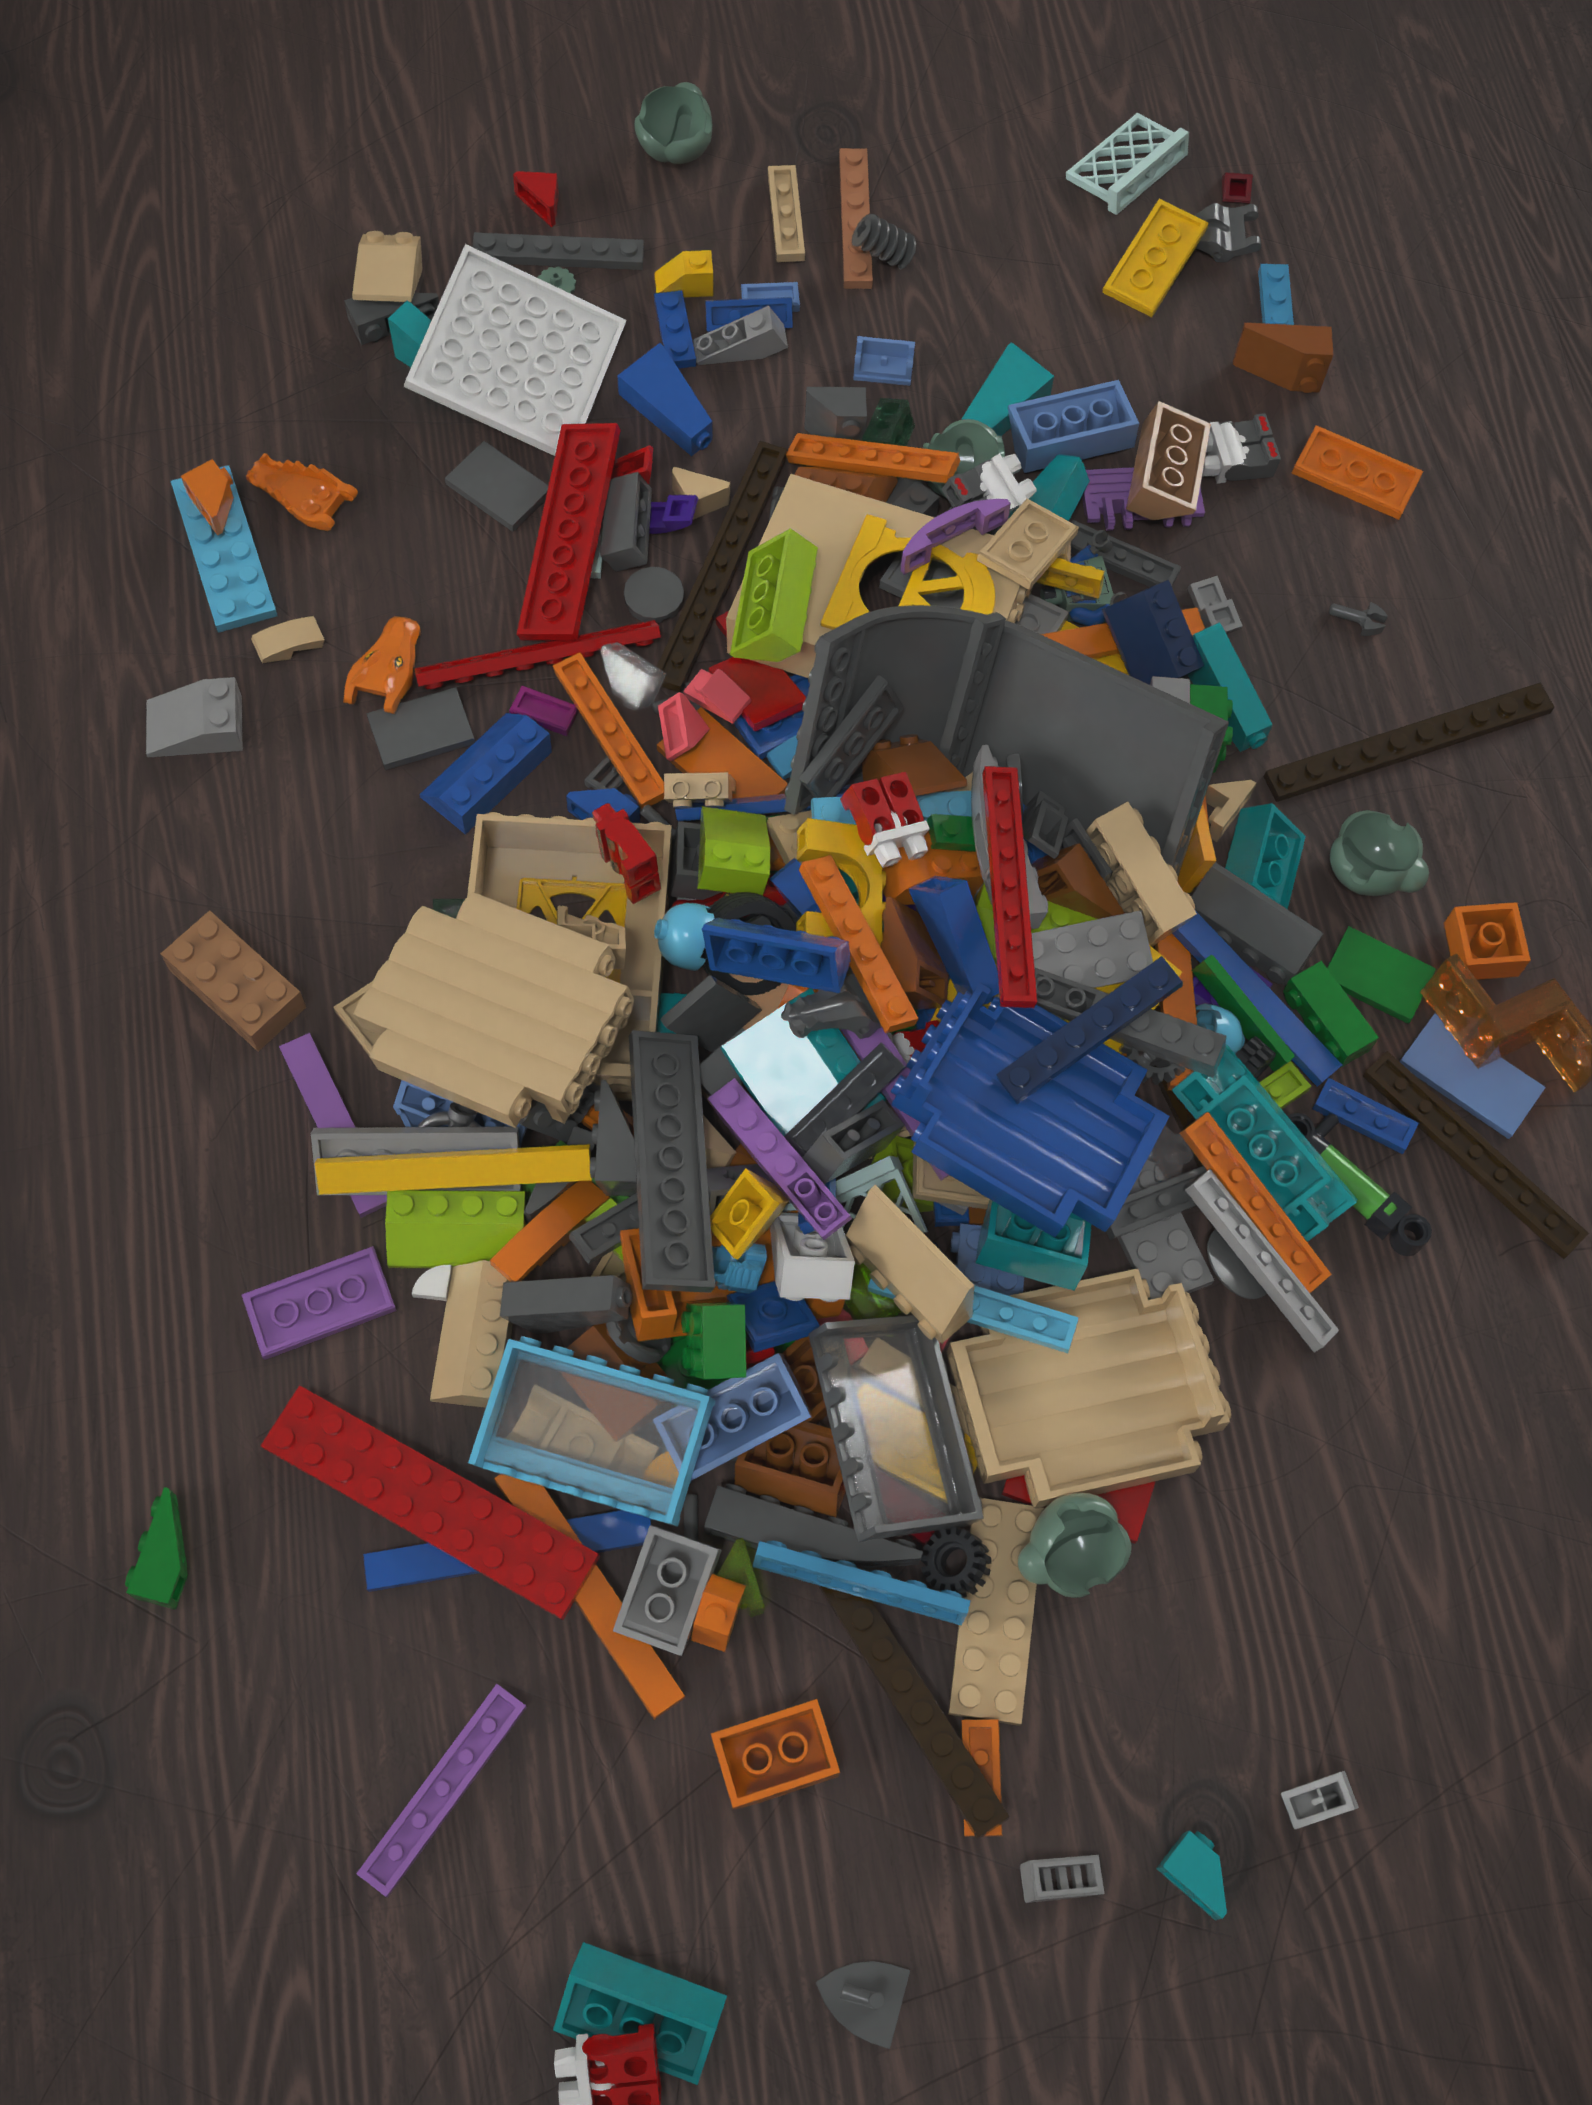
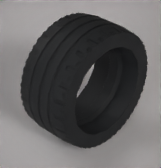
(739, 905)

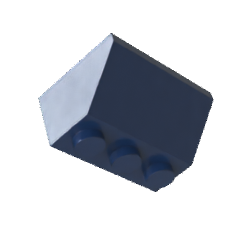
(1153, 634)

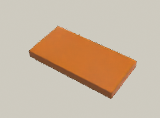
(1357, 472)
(723, 752)

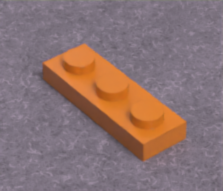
(983, 1744)

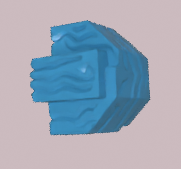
(740, 1274)

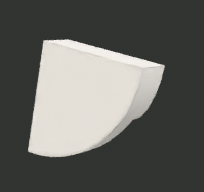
(433, 1283)

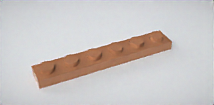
(854, 206)

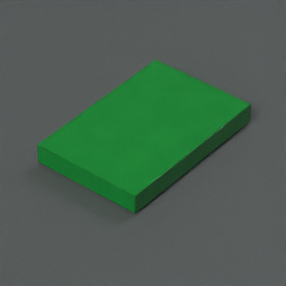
(1379, 974)

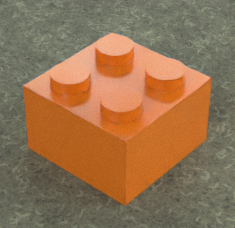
(1488, 939)

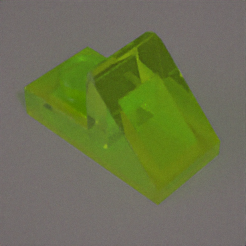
(739, 1569)

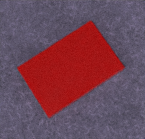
(770, 689)

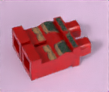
(627, 852)

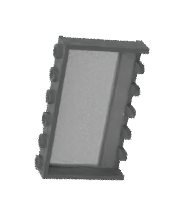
(894, 1427)

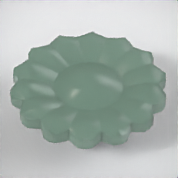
(559, 278)

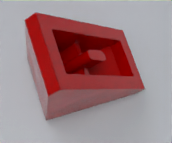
(539, 193)

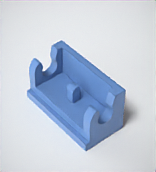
(884, 360)

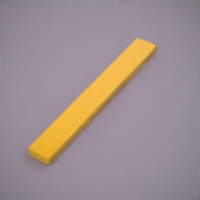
(453, 1169)

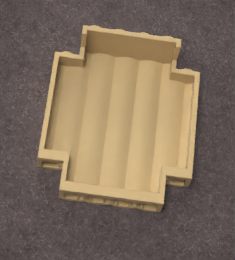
(495, 1010)
(1106, 1411)

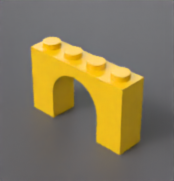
(843, 843)

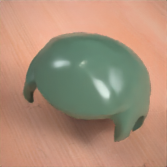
(971, 440)

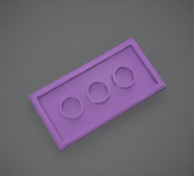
(318, 1303)

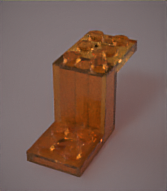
(1495, 1030)

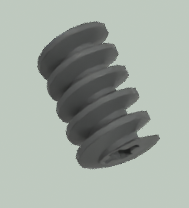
(884, 240)

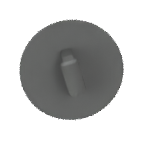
(1231, 1269)

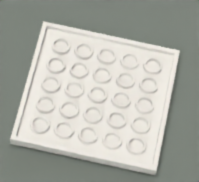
(514, 351)

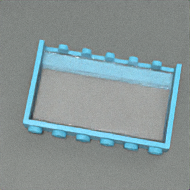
(593, 1430)

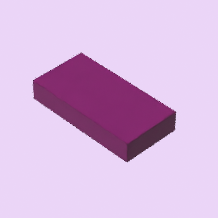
(545, 710)

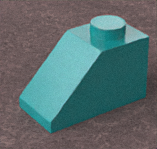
(1196, 1872)

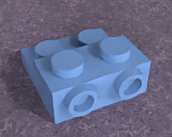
(965, 1246)

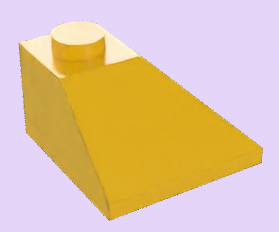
(746, 1212)

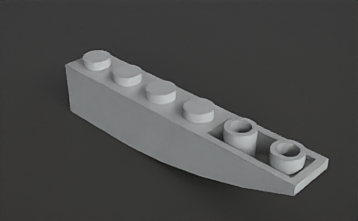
(1037, 902)

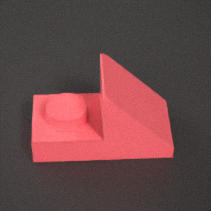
(717, 694)

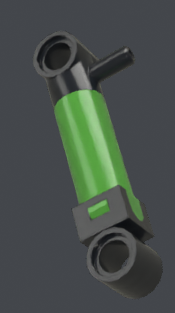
(1383, 1211)

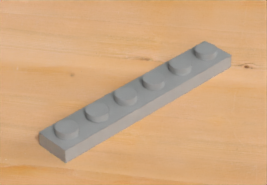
(1262, 1260)

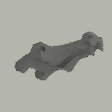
(1226, 231)
(829, 1010)

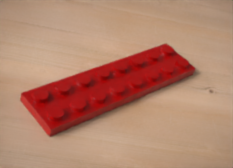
(569, 532)

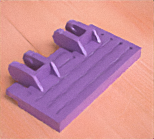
(1109, 493)

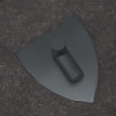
(866, 1998)

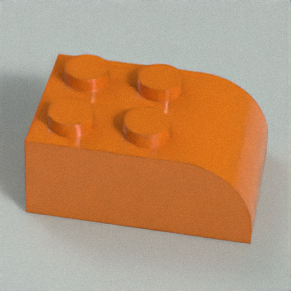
(935, 862)
(775, 1754)

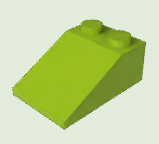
(733, 851)

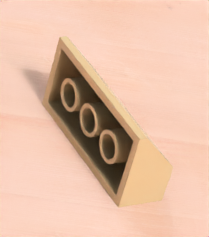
(471, 1336)

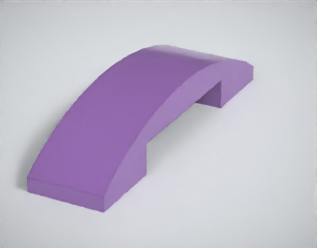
(981, 514)

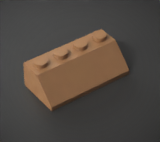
(1168, 464)

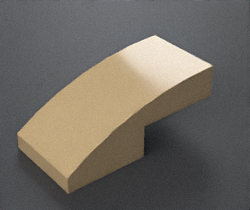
(282, 639)

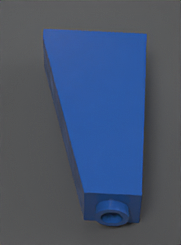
(666, 399)
(957, 933)

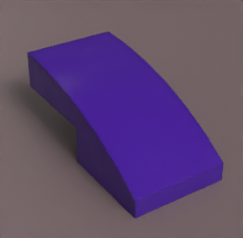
(673, 514)

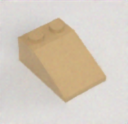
(387, 267)

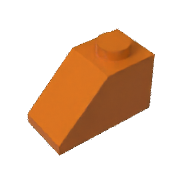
(210, 492)
(717, 1612)

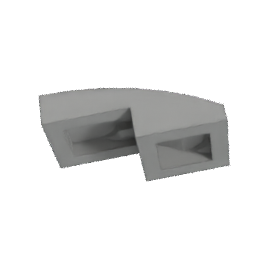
(1213, 604)

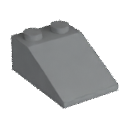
(195, 719)
(666, 1590)

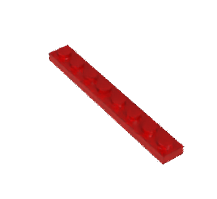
(525, 656)
(1009, 888)

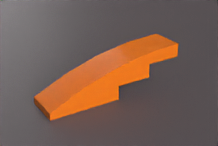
(548, 1231)

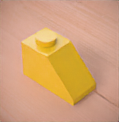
(687, 272)

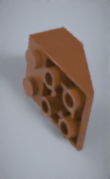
(1075, 883)
(913, 956)

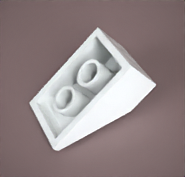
(808, 1264)

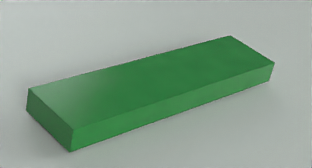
(1232, 998)

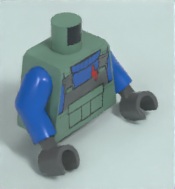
(1084, 608)

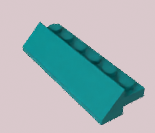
(1269, 1144)

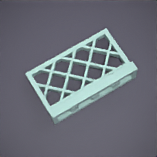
(1144, 170)
(875, 1174)

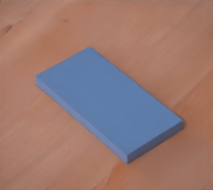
(1494, 1093)

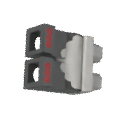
(1241, 450)
(990, 481)

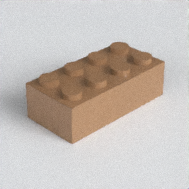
(233, 980)

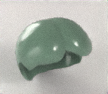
(674, 124)
(1378, 855)
(1075, 1545)

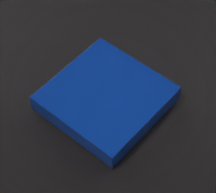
(773, 1318)

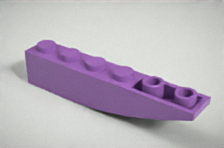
(778, 1159)

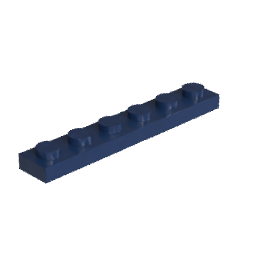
(1089, 1030)

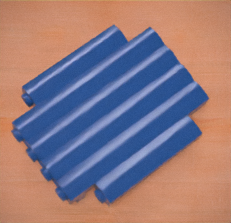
(1052, 1154)

